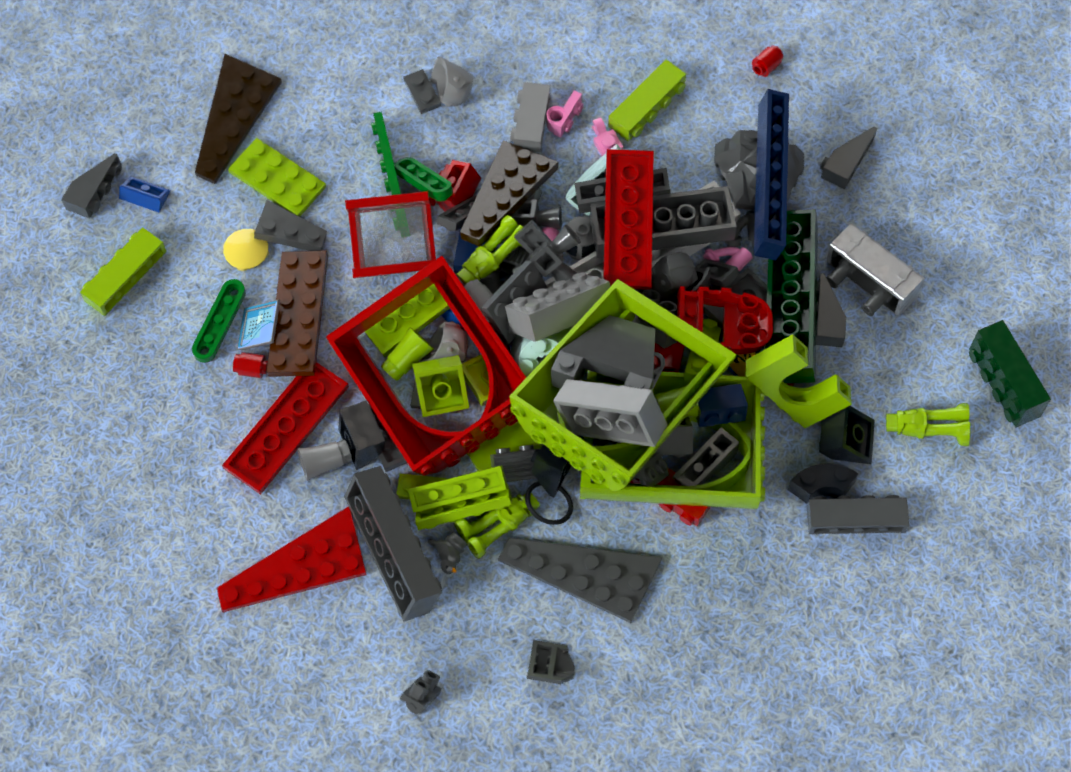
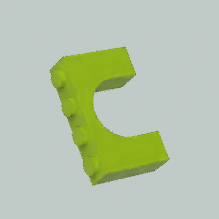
(803, 405)

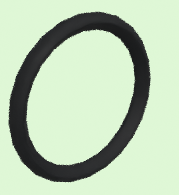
(540, 518)

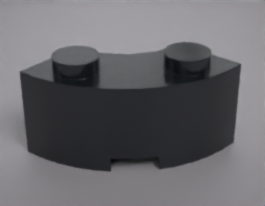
(822, 481)

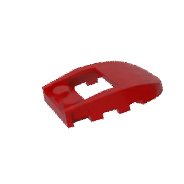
(745, 317)

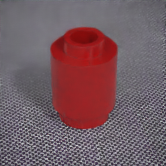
(767, 61)
(250, 365)

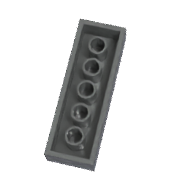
(680, 219)
(392, 543)

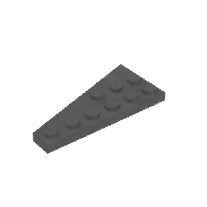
(596, 576)

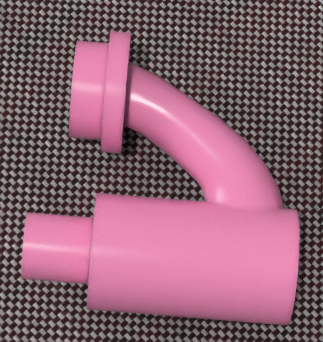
(739, 258)

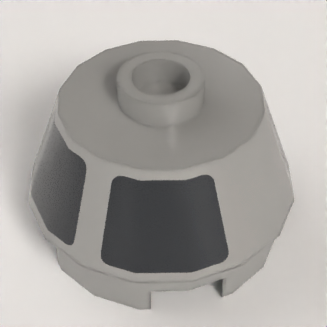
(582, 227)

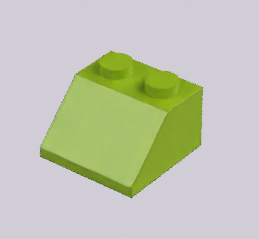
(440, 385)

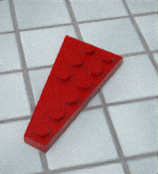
(311, 561)

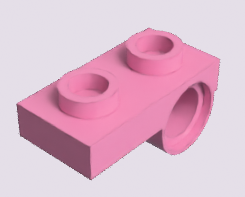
(564, 114)

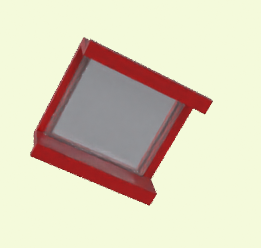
(391, 234)

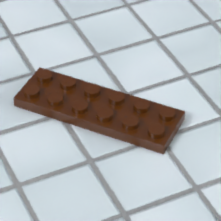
(299, 315)

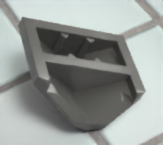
(550, 663)

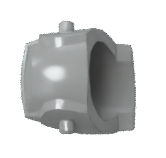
(451, 81)
(448, 341)

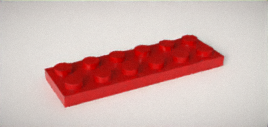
(628, 217)
(284, 428)

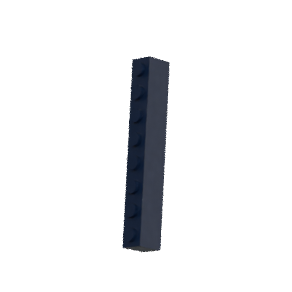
(771, 175)

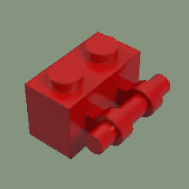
(463, 181)

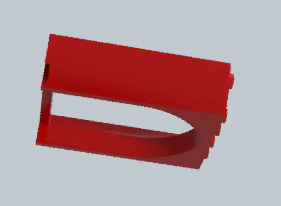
(422, 447)

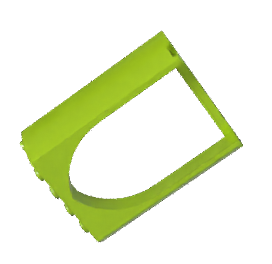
(616, 463)
(738, 489)

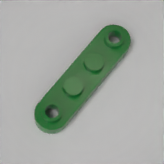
(424, 178)
(218, 320)

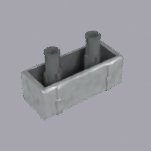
(874, 270)

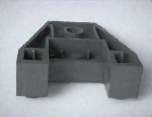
(611, 349)

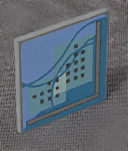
(258, 325)

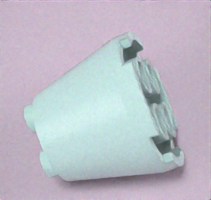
(528, 353)

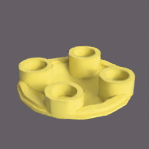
(244, 250)

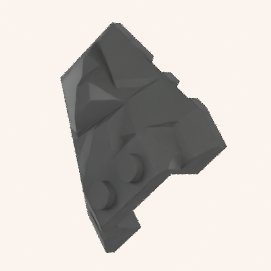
(737, 164)

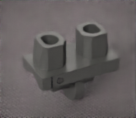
(421, 692)

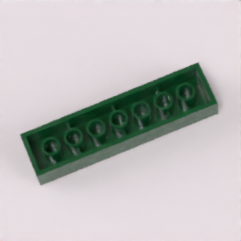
(794, 289)

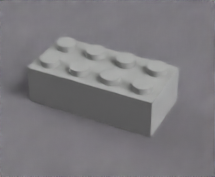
(555, 307)
(610, 412)

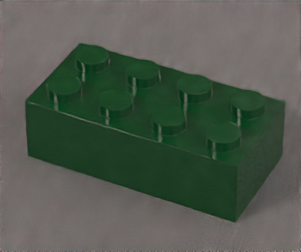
(1008, 374)

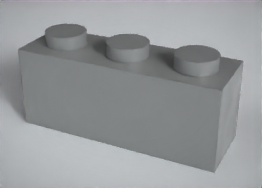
(531, 116)

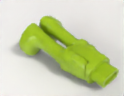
(482, 261)
(915, 423)
(509, 517)

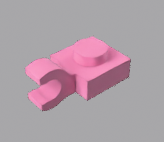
(604, 139)

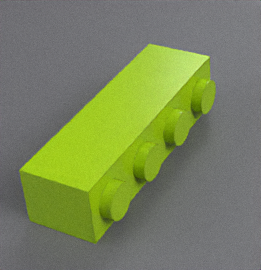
(647, 100)
(123, 271)

